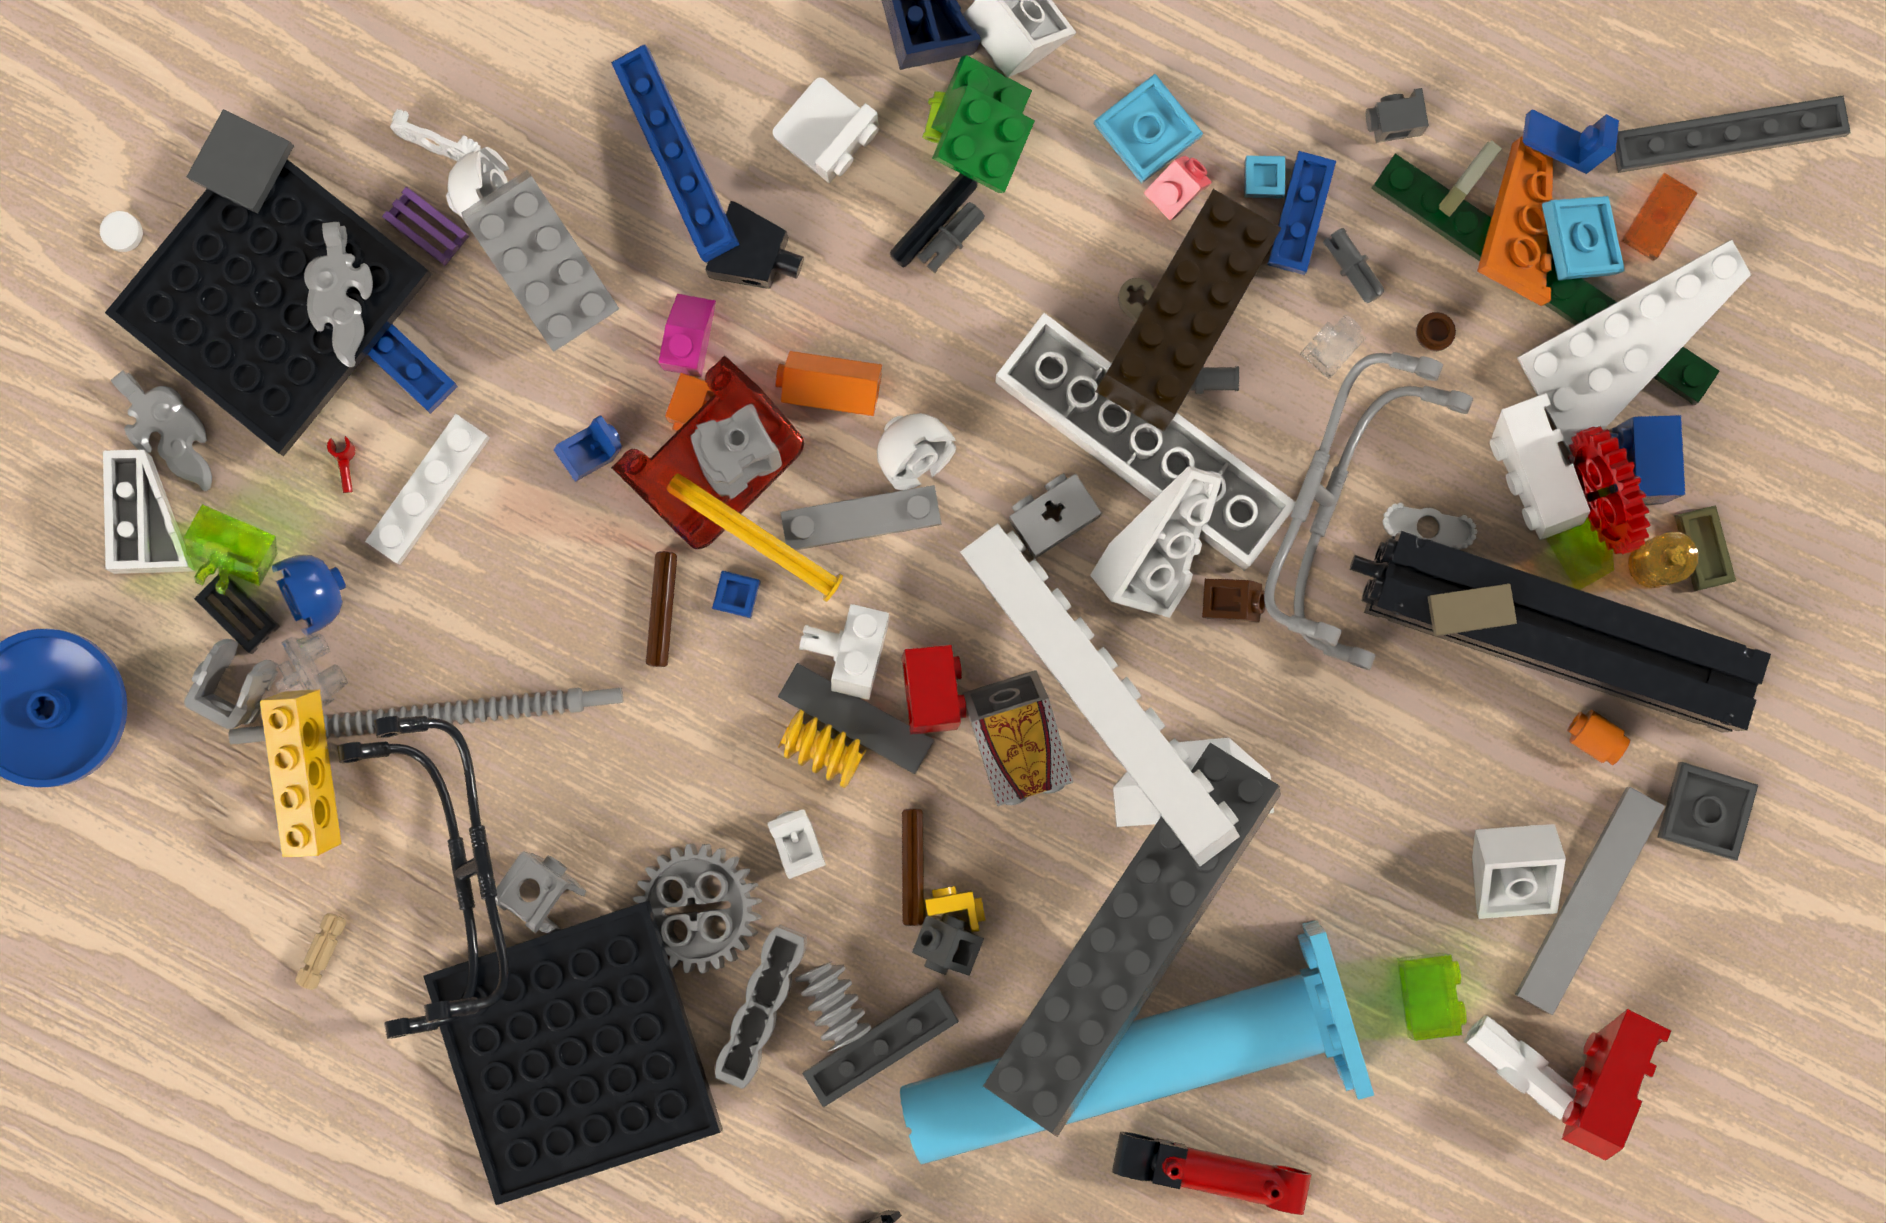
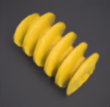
(821, 748)

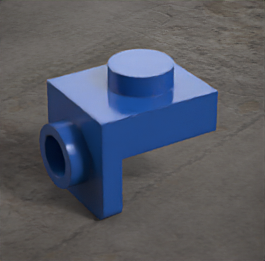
(589, 448)

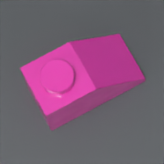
(687, 335)

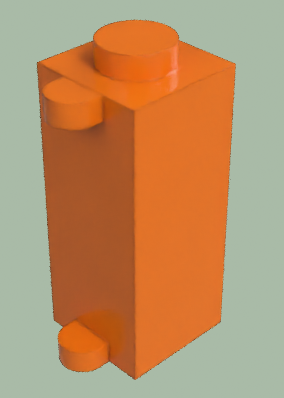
(829, 383)

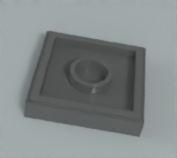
(240, 161)
(1707, 811)

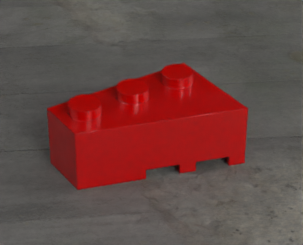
(1610, 1083)

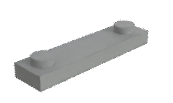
(861, 518)

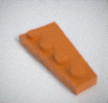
(1518, 232)

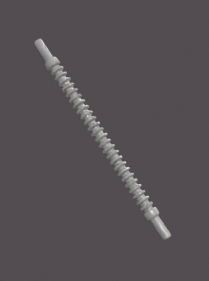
(574, 700)

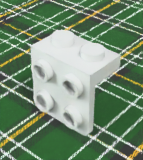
(826, 129)

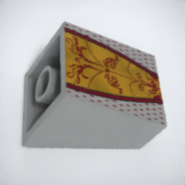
(1018, 738)

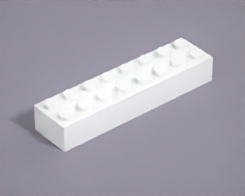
(1058, 381)

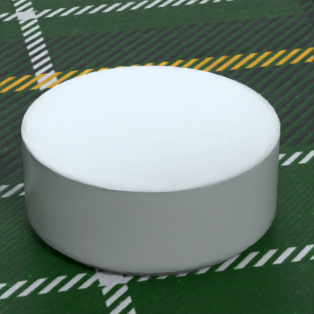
(121, 231)

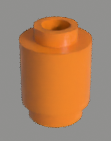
(1598, 737)

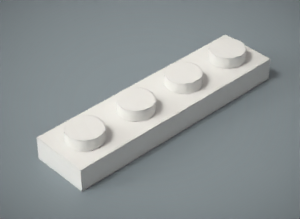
(427, 489)

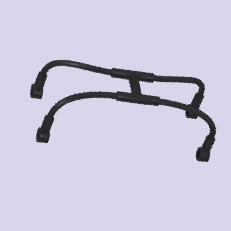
(447, 1011)

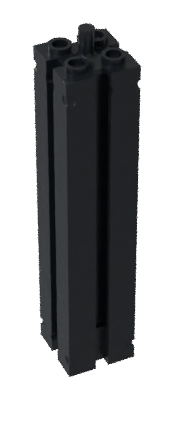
(1572, 634)

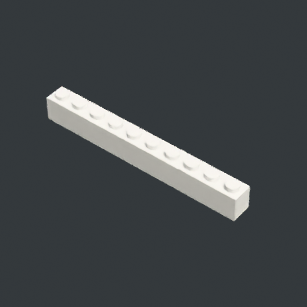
(1100, 695)

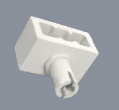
(854, 649)

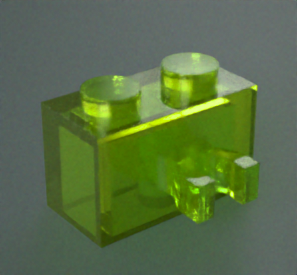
(230, 547)

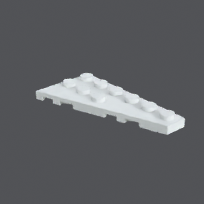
(1615, 353)

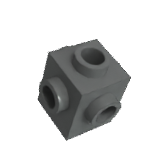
(940, 944)

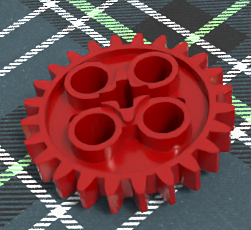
(1617, 516)

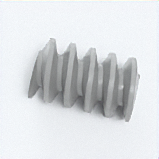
(834, 1004)

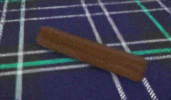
(661, 609)
(912, 867)

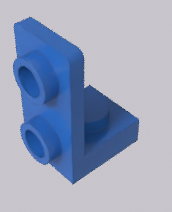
(1575, 149)

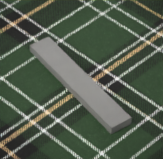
(1589, 900)

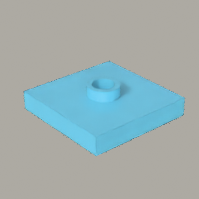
(1148, 128)
(1583, 237)

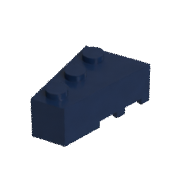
(928, 31)

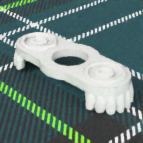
(418, 136)
(1452, 532)

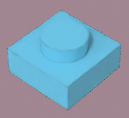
(1264, 177)

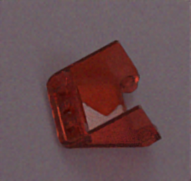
(677, 456)

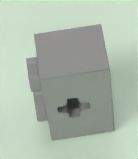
(1076, 513)

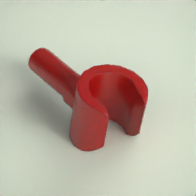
(343, 462)

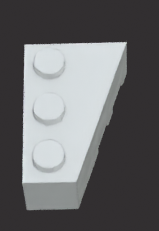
(1538, 468)
(138, 517)

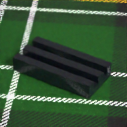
(261, 635)

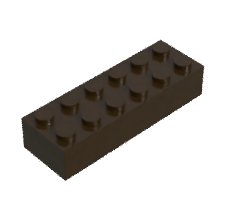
(1188, 310)

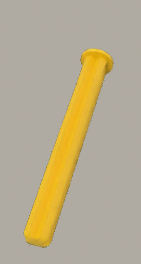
(754, 536)

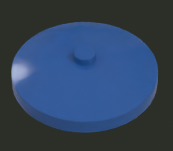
(57, 708)

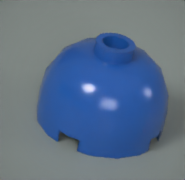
(310, 590)

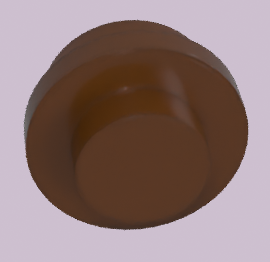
(1435, 331)

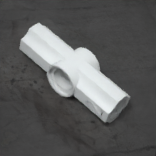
(1521, 1066)

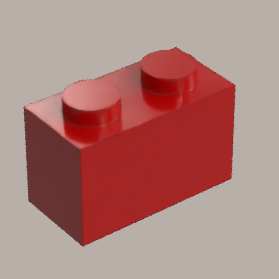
(932, 689)

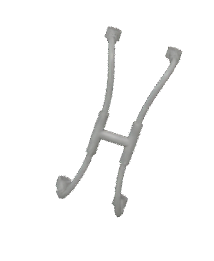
(1320, 634)

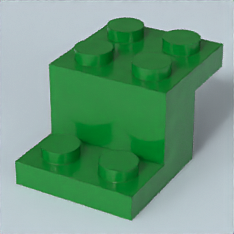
(982, 124)

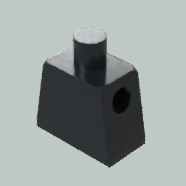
(759, 252)

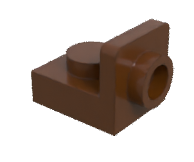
(1233, 600)

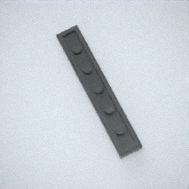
(1731, 134)

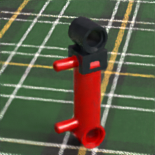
(1180, 1166)

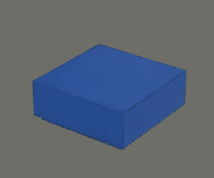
(736, 594)

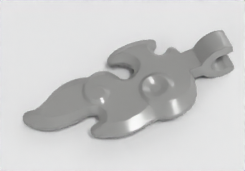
(327, 300)
(179, 427)

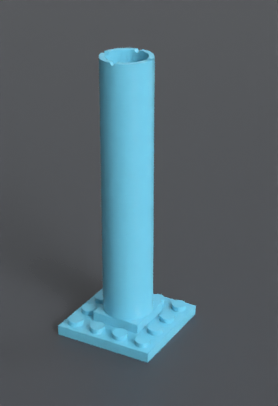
(1163, 1058)

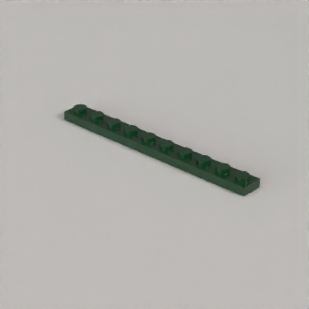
(1570, 298)

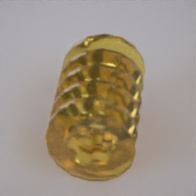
(1663, 560)

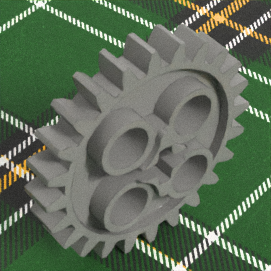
(693, 873)

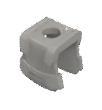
(735, 451)
(206, 679)
(552, 881)

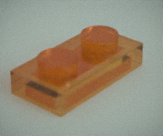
(1659, 216)

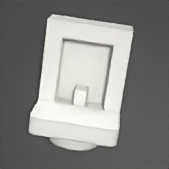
(796, 843)

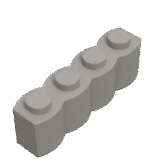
(758, 1016)

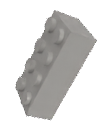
(539, 260)

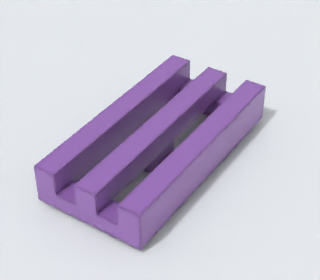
(400, 206)

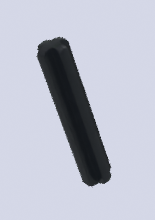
(932, 219)

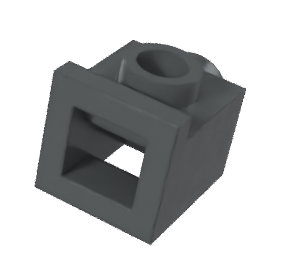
(1398, 117)

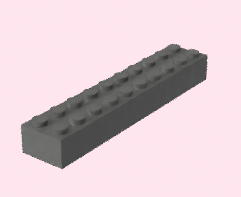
(1124, 954)

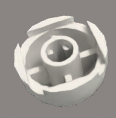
(475, 178)
(913, 447)

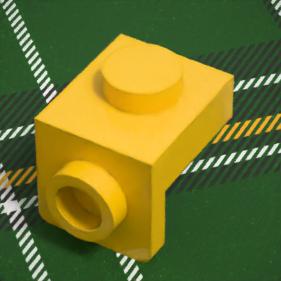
(947, 900)

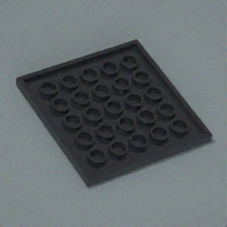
(232, 297)
(578, 1057)

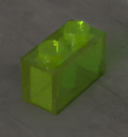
(1431, 996)

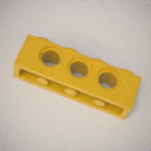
(300, 773)

